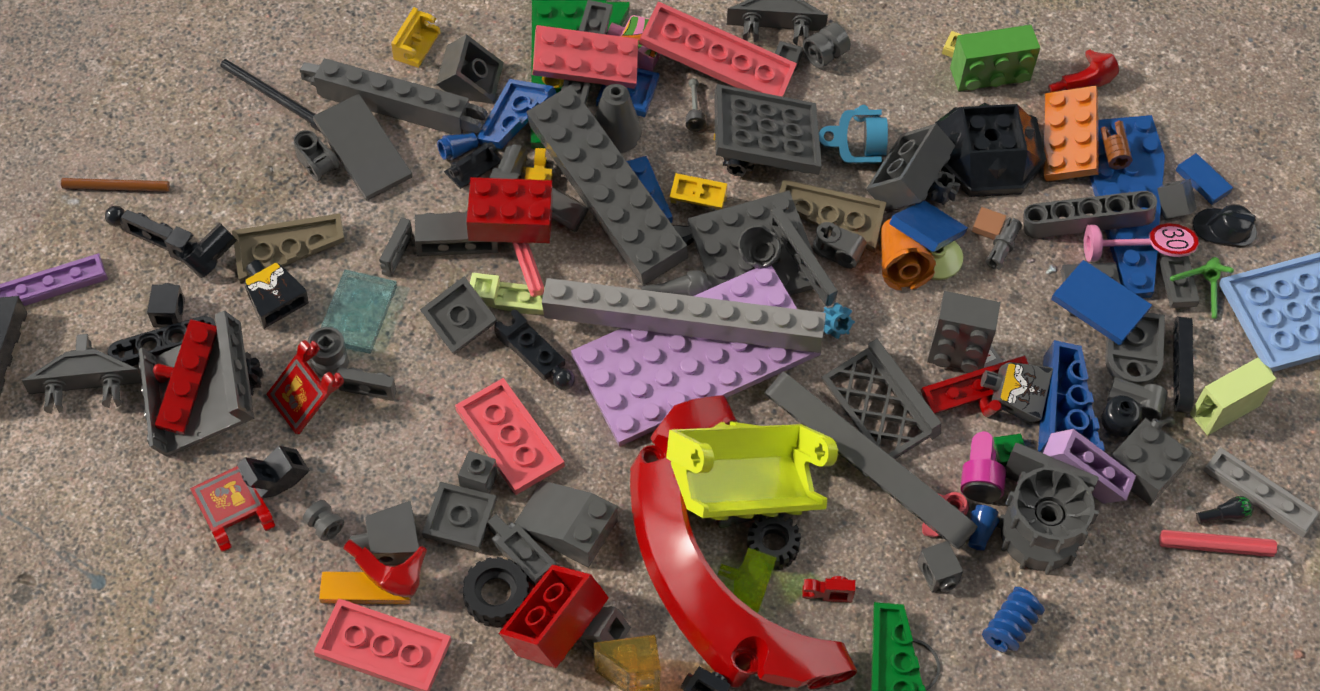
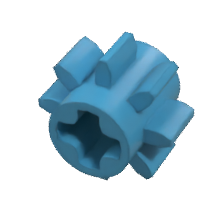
(837, 320)

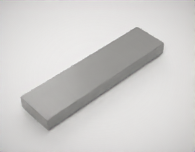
(1261, 492)

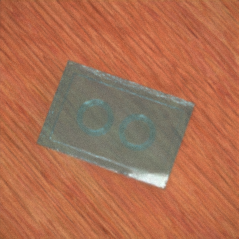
(360, 308)

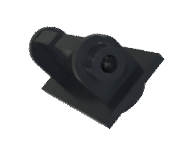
(473, 165)

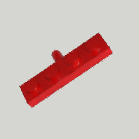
(184, 377)
(965, 390)

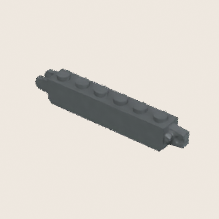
(395, 97)

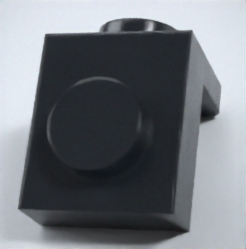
(705, 681)

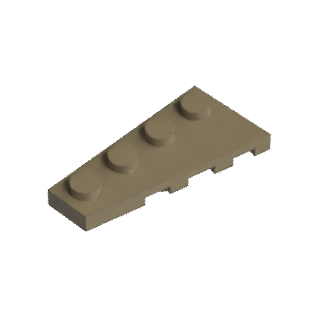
(285, 241)

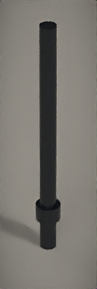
(269, 92)

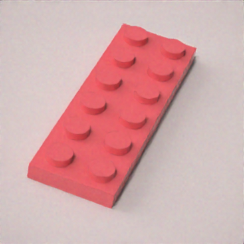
(716, 52)

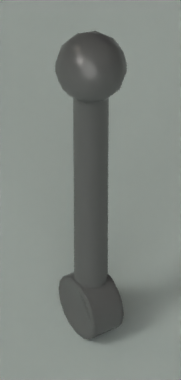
(1168, 421)

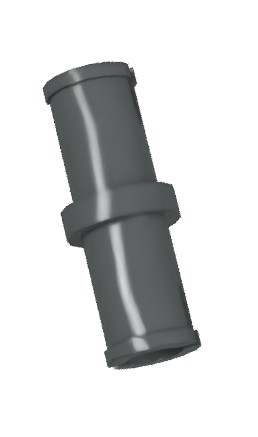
(1004, 243)

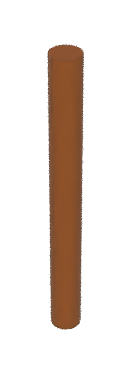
(115, 184)

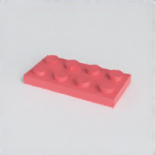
(585, 56)
(509, 436)
(382, 646)

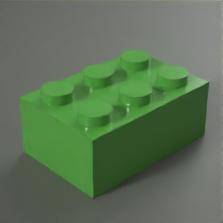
(994, 57)

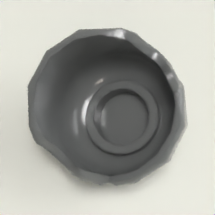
(759, 246)

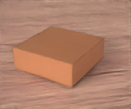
(988, 223)

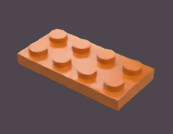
(1071, 133)

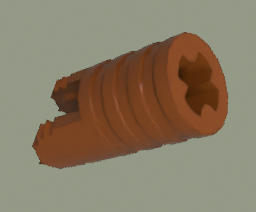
(1117, 147)

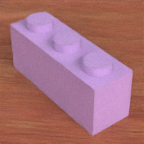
(1076, 450)

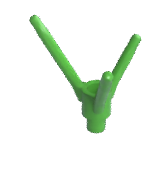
(1212, 273)

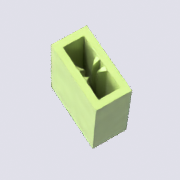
(1233, 396)

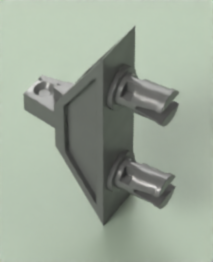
(776, 14)
(81, 370)

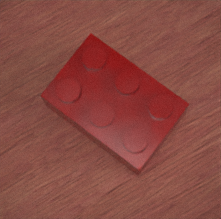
(509, 210)
(554, 615)

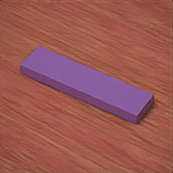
(56, 280)

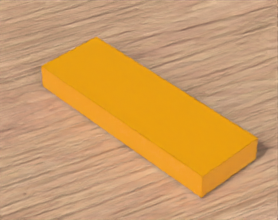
(355, 588)

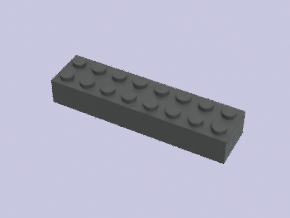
(607, 185)

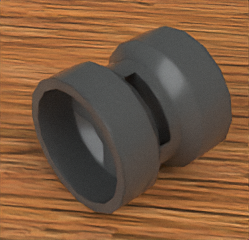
(323, 520)

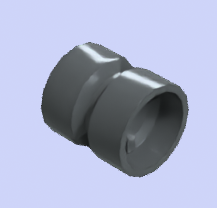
(826, 45)
(331, 352)

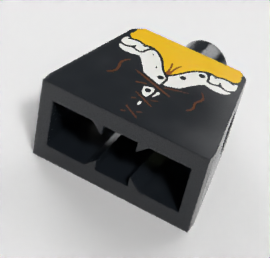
(273, 292)

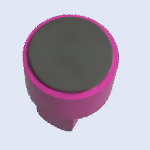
(982, 476)

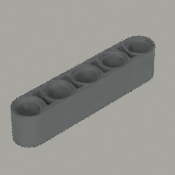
(1101, 207)

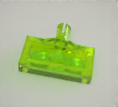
(751, 577)

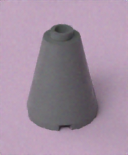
(618, 117)

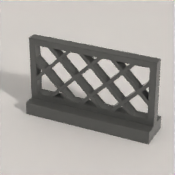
(897, 384)

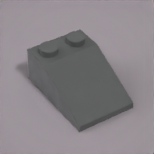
(568, 520)

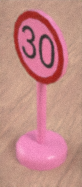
(1166, 238)

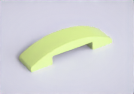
(506, 295)

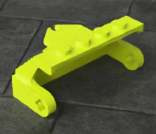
(749, 468)

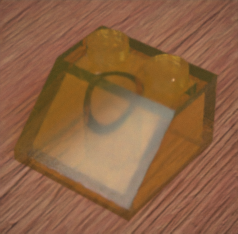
(629, 663)

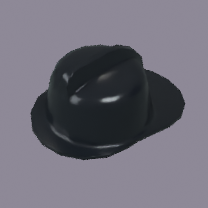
(1226, 226)

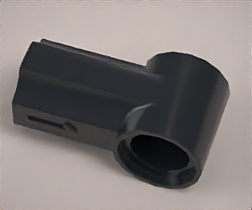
(203, 255)

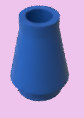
(456, 145)
(986, 520)

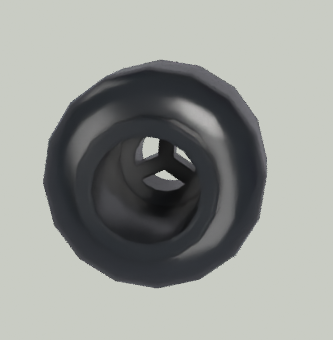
(1121, 416)

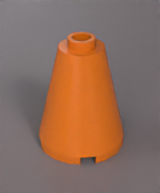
(904, 260)

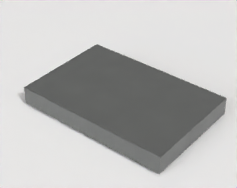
(1027, 459)

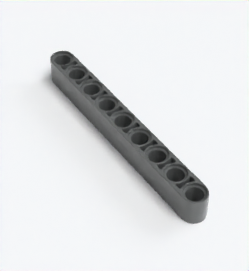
(873, 461)

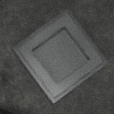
(790, 52)

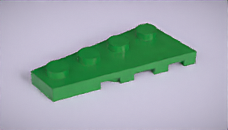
(893, 655)

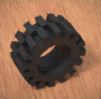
(780, 527)

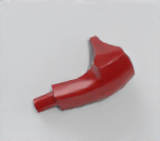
(1101, 71)
(397, 580)

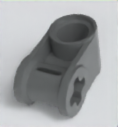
(315, 158)
(840, 246)

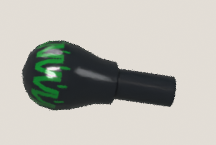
(1235, 509)

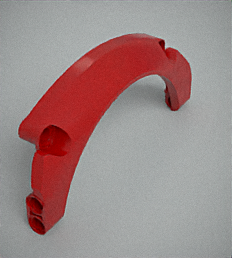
(710, 616)

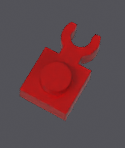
(832, 590)

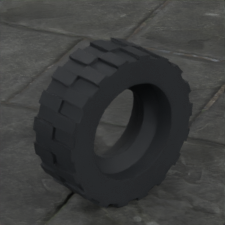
(494, 569)

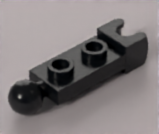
(141, 226)
(534, 351)

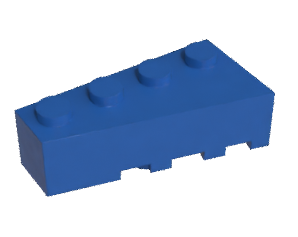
(1068, 396)

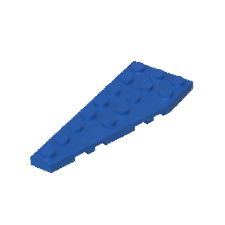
(1134, 263)

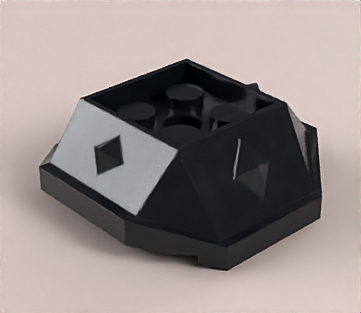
(994, 148)

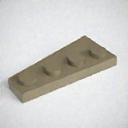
(845, 210)

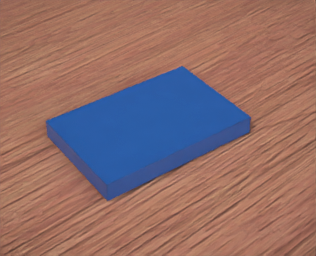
(928, 225)
(1101, 302)

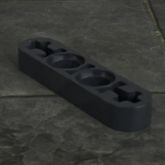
(160, 336)
(1183, 365)

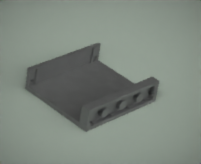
(222, 397)

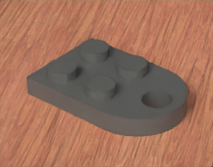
(1140, 350)

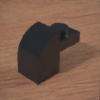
(275, 473)

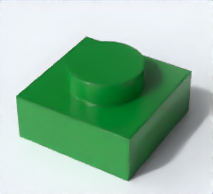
(1005, 445)

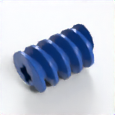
(1013, 620)

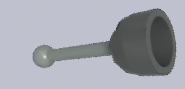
(695, 114)

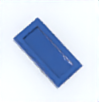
(1204, 179)

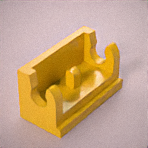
(415, 38)
(698, 191)

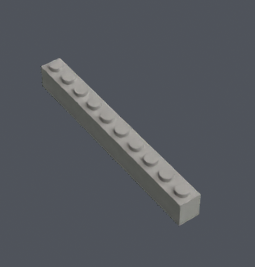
(684, 315)

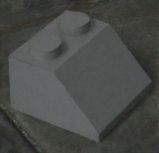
(470, 71)

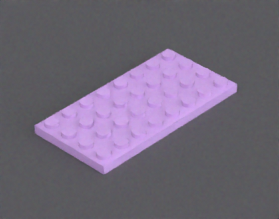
(646, 373)

